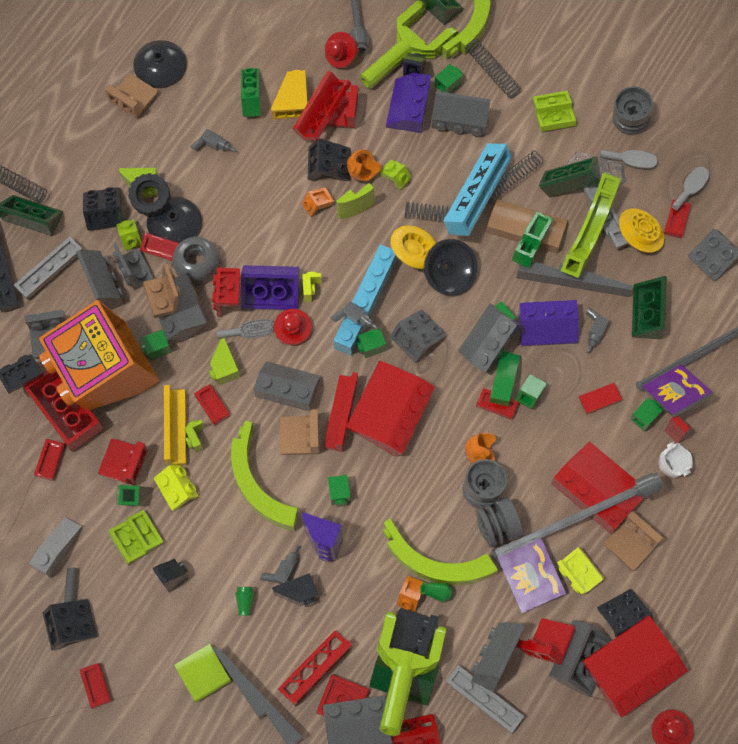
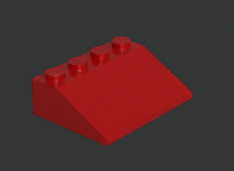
(390, 408)
(594, 478)
(634, 666)

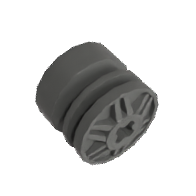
(632, 110)
(490, 475)
(499, 522)

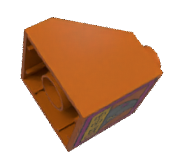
(96, 358)

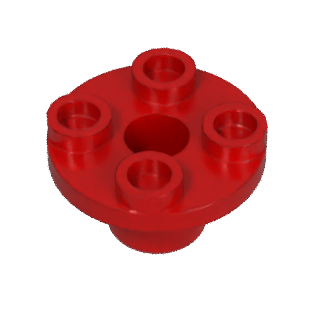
(341, 49)
(292, 327)
(671, 728)

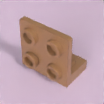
(131, 95)
(162, 293)
(299, 434)
(633, 541)

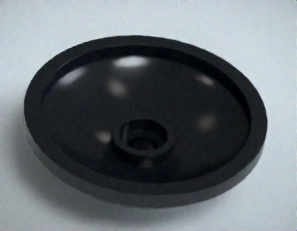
(162, 71)
(184, 225)
(461, 267)

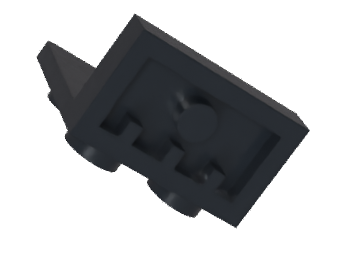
(328, 160)
(102, 208)
(20, 373)
(624, 611)
(69, 623)
(413, 632)

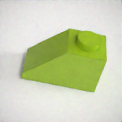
(129, 174)
(223, 365)

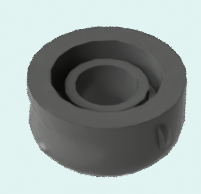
(200, 273)

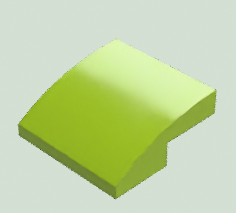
(554, 111)
(354, 204)
(135, 537)
(202, 673)

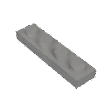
(48, 268)
(484, 699)

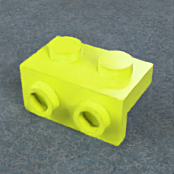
(175, 486)
(580, 571)

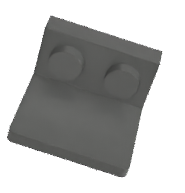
(714, 254)
(132, 267)
(41, 324)
(417, 334)

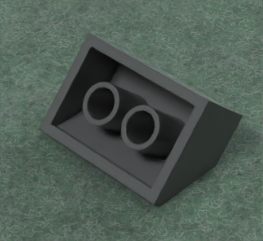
(460, 113)
(100, 278)
(189, 313)
(489, 338)
(286, 386)
(496, 654)
(572, 671)
(355, 721)

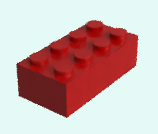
(72, 422)

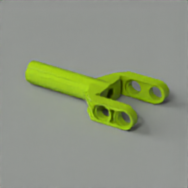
(406, 43)
(405, 667)

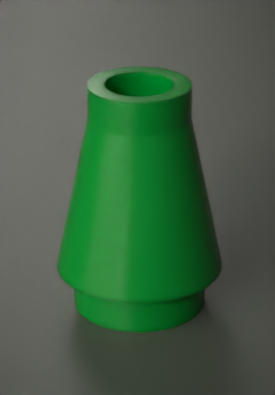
(437, 591)
(244, 600)

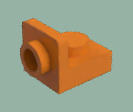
(317, 200)
(410, 594)

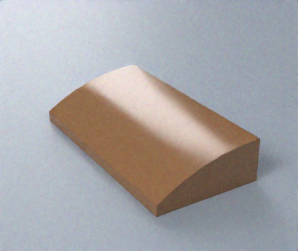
(512, 220)

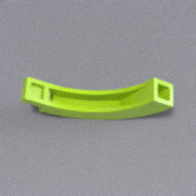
(473, 31)
(593, 226)
(260, 502)
(434, 571)

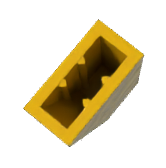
(291, 96)

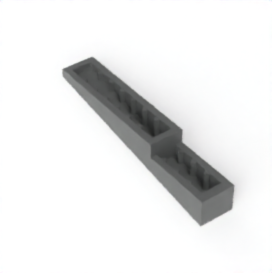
(587, 280)
(258, 702)

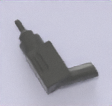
(213, 141)
(354, 314)
(597, 329)
(284, 570)

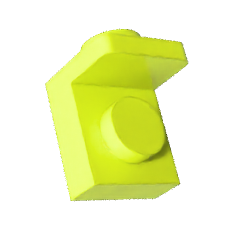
(309, 280)

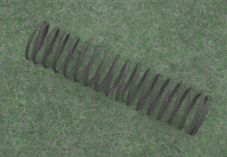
(490, 68)
(514, 175)
(41, 189)
(407, 209)

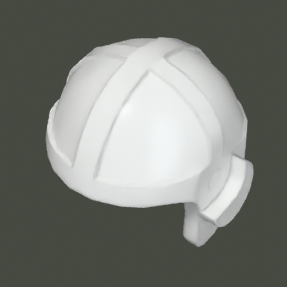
(675, 461)

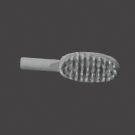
(632, 158)
(692, 185)
(250, 329)

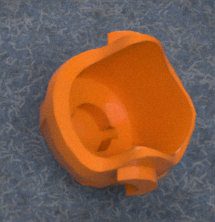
(362, 165)
(479, 447)

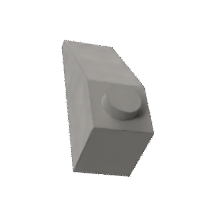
(55, 547)

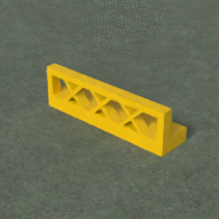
(174, 424)

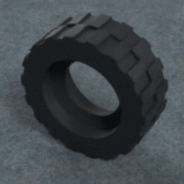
(135, 194)

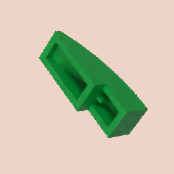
(532, 239)
(504, 378)

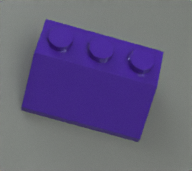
(409, 102)
(269, 287)
(548, 323)
(324, 536)

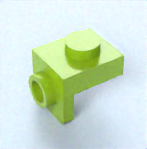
(397, 173)
(129, 234)
(192, 439)

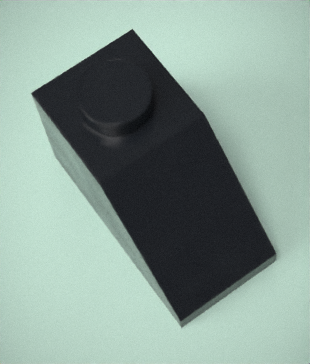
(413, 63)
(171, 574)
(298, 591)

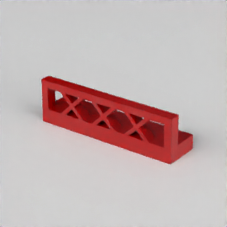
(319, 106)
(341, 412)
(321, 671)
(417, 733)

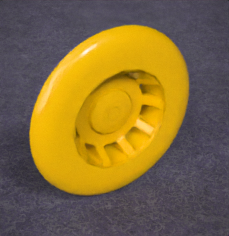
(641, 230)
(411, 245)

